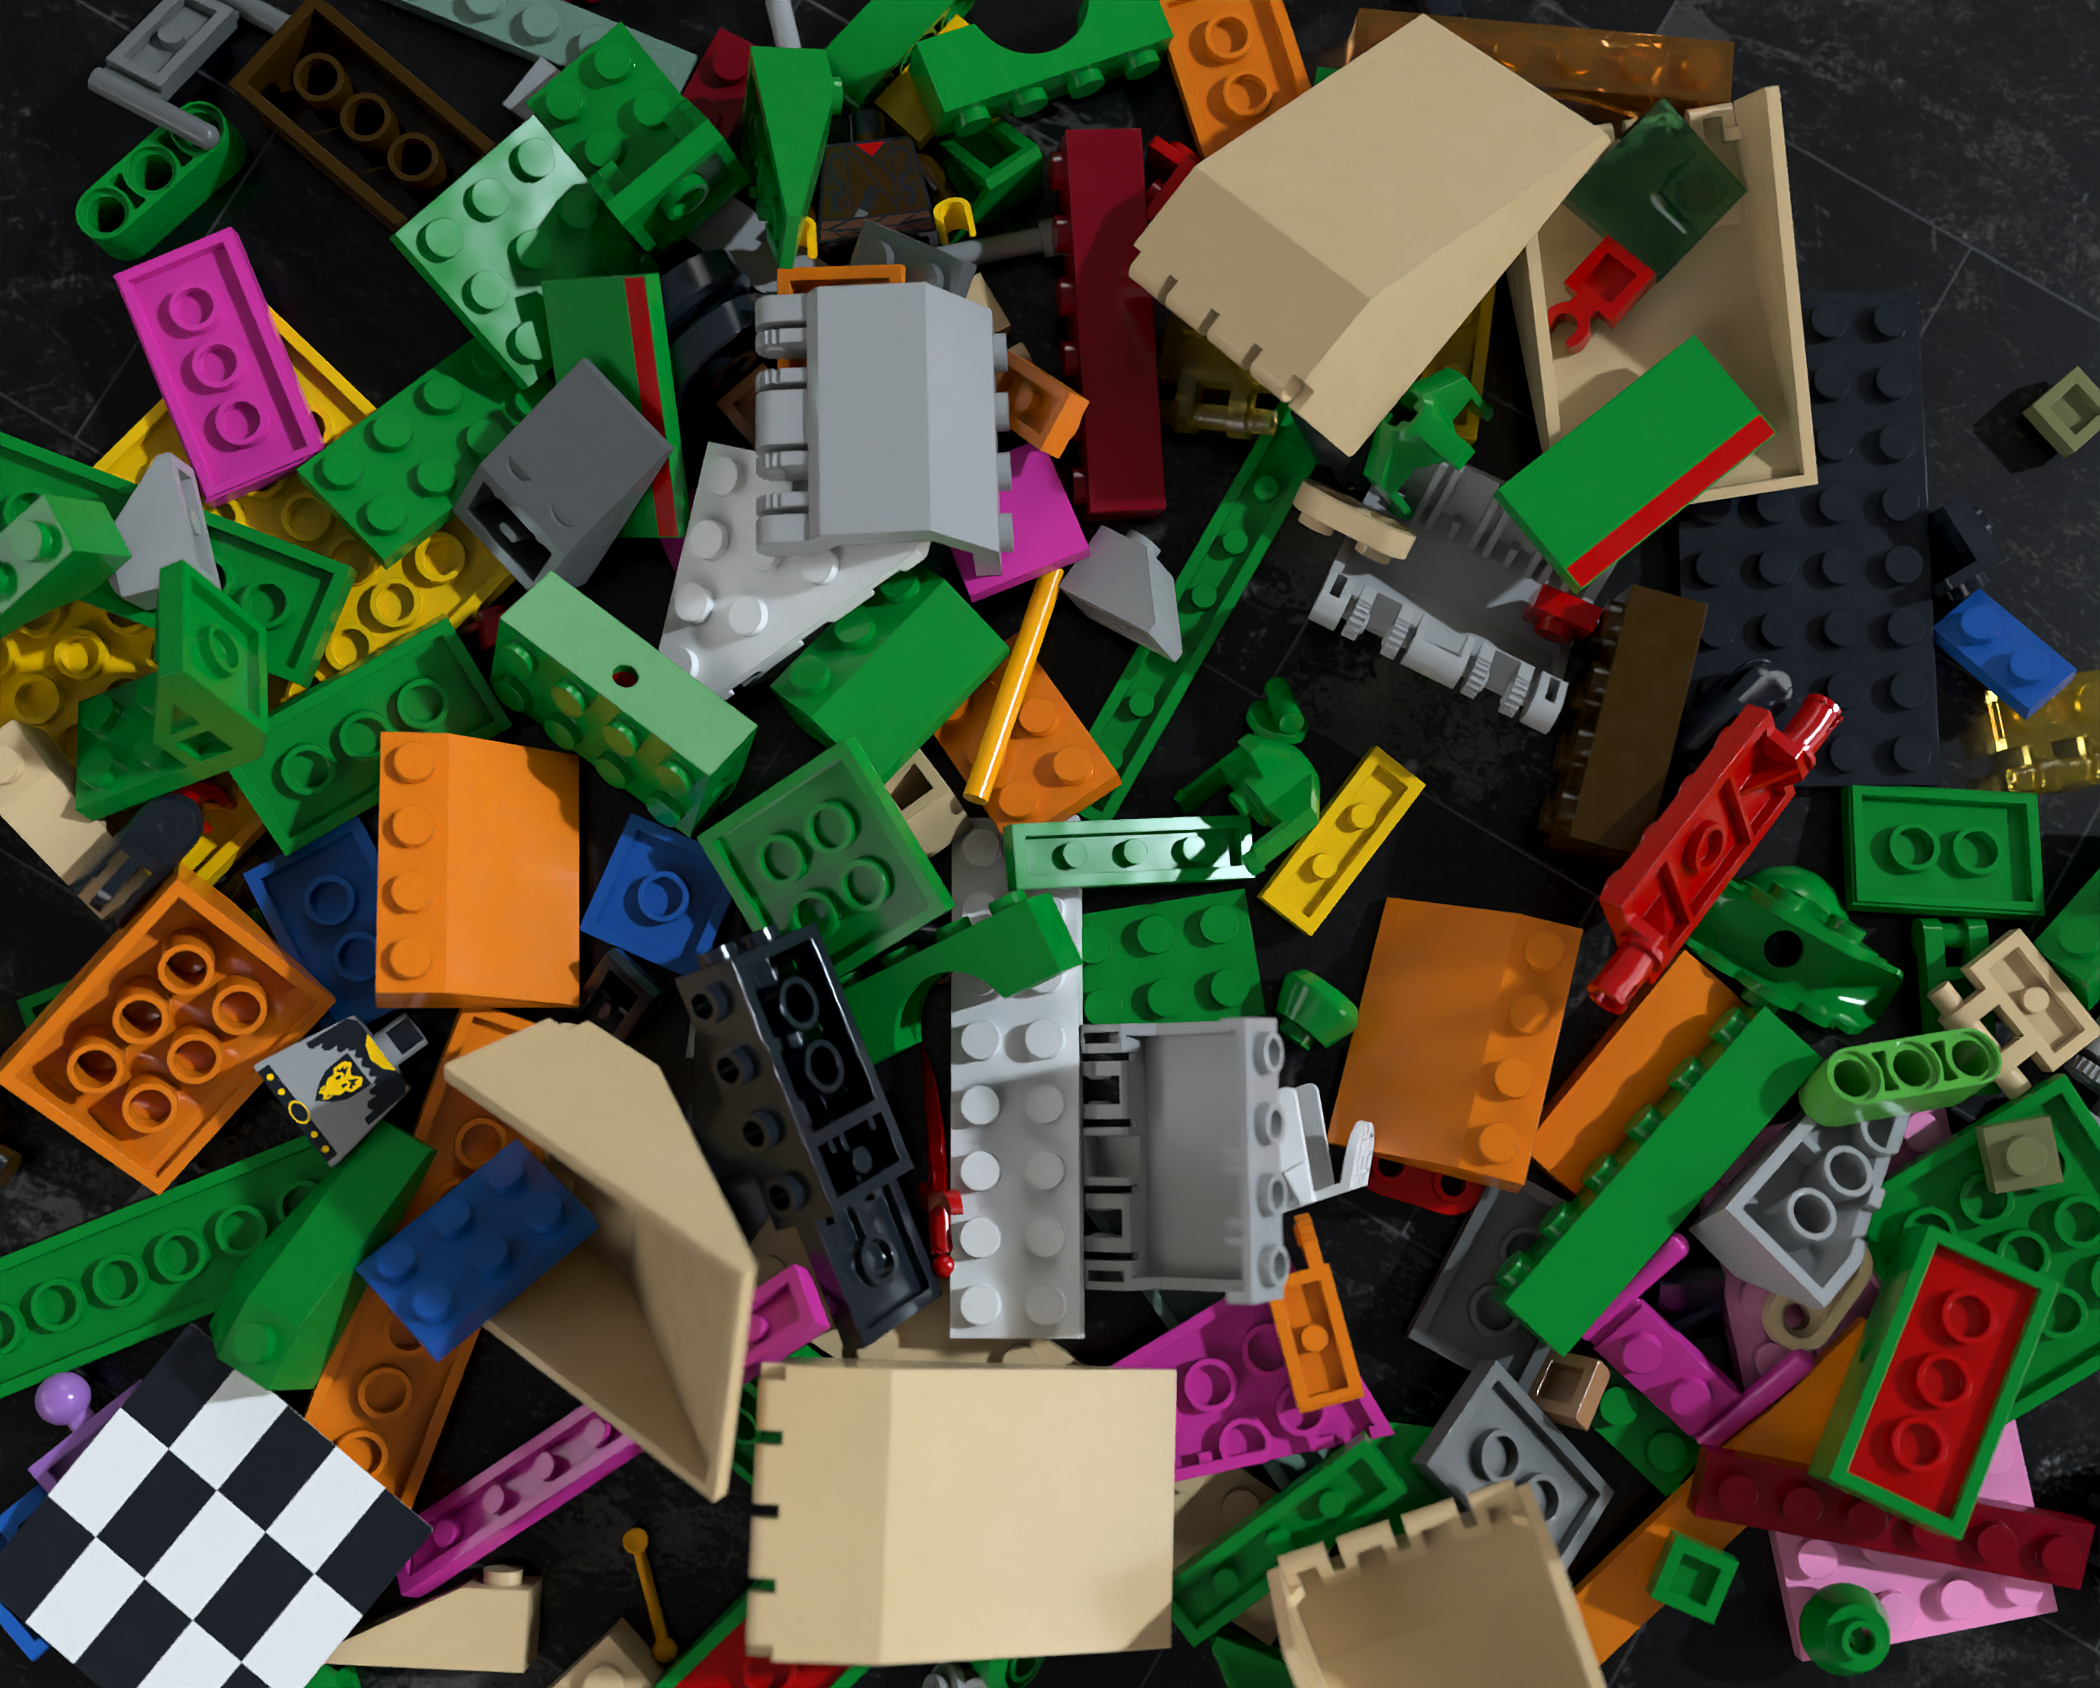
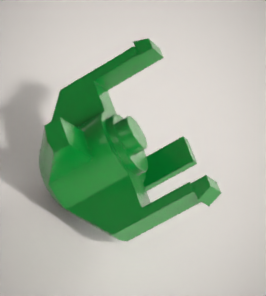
(1422, 434)
(1271, 785)

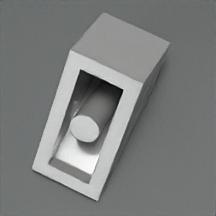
(161, 527)
(1127, 590)

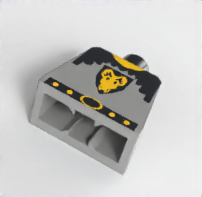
(343, 1080)

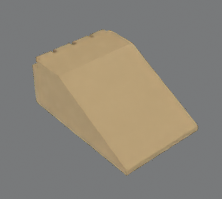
(1364, 222)
(1729, 291)
(659, 1298)
(961, 1510)
(1436, 1607)

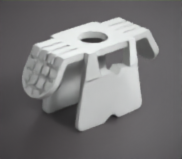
(1306, 1154)

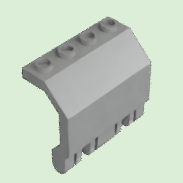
(882, 422)
(1457, 595)
(1195, 1157)

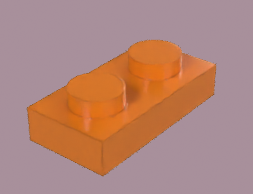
(1040, 405)

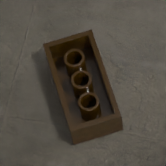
(358, 114)
(1622, 726)

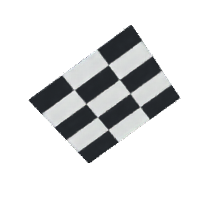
(206, 1538)

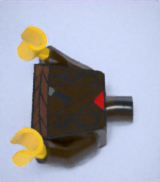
(883, 184)

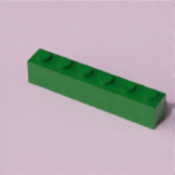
(1653, 1176)

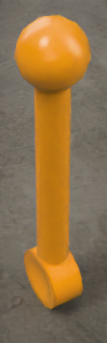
(636, 1542)

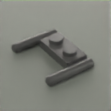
(167, 52)

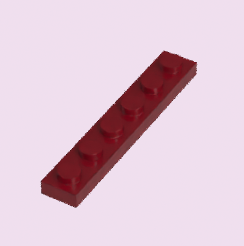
(1784, 1499)

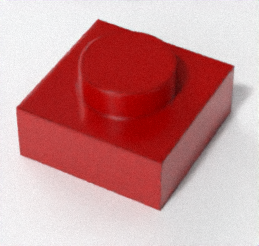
(1560, 615)

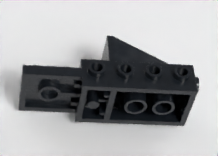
(777, 1105)

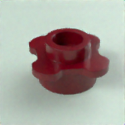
(484, 629)

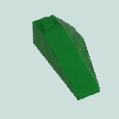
(785, 137)
(302, 1280)

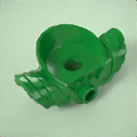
(1836, 975)

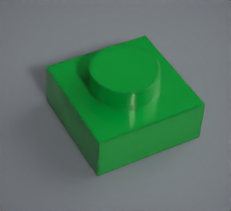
(1692, 1576)

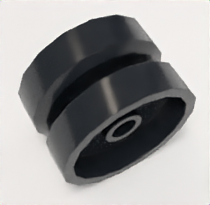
(709, 327)

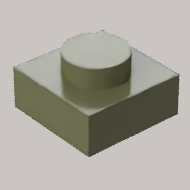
(2067, 412)
(2019, 1154)

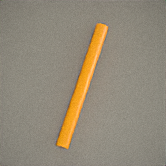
(1013, 688)

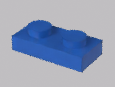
(2003, 654)

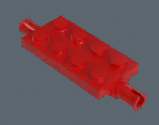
(1704, 841)

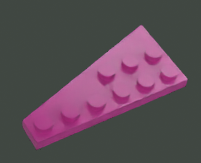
(1237, 1394)

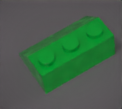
(891, 669)

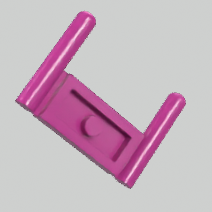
(1674, 1370)

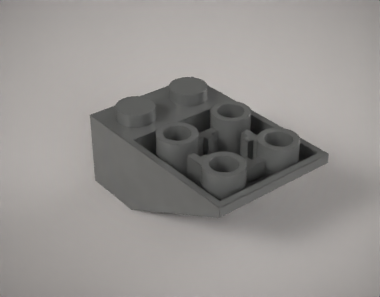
(564, 480)

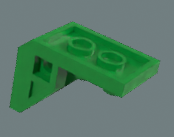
(639, 142)
(187, 718)

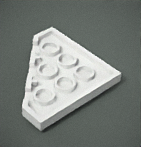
(751, 610)

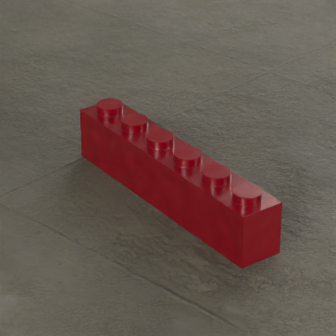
(1108, 324)

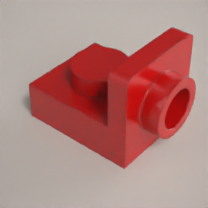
(1172, 165)

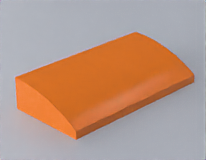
(1628, 1068)

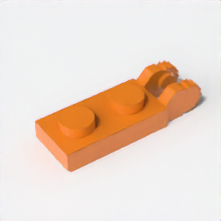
(1314, 1331)

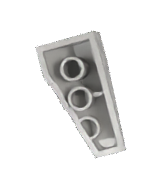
(1803, 1207)

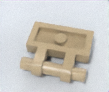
(2028, 1000)

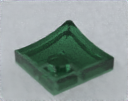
(1655, 189)

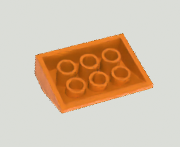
(476, 874)
(164, 1030)
(1457, 1039)

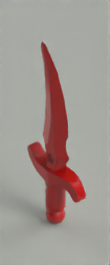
(935, 1194)

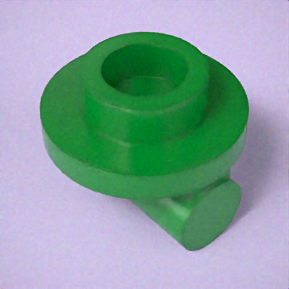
(1277, 715)

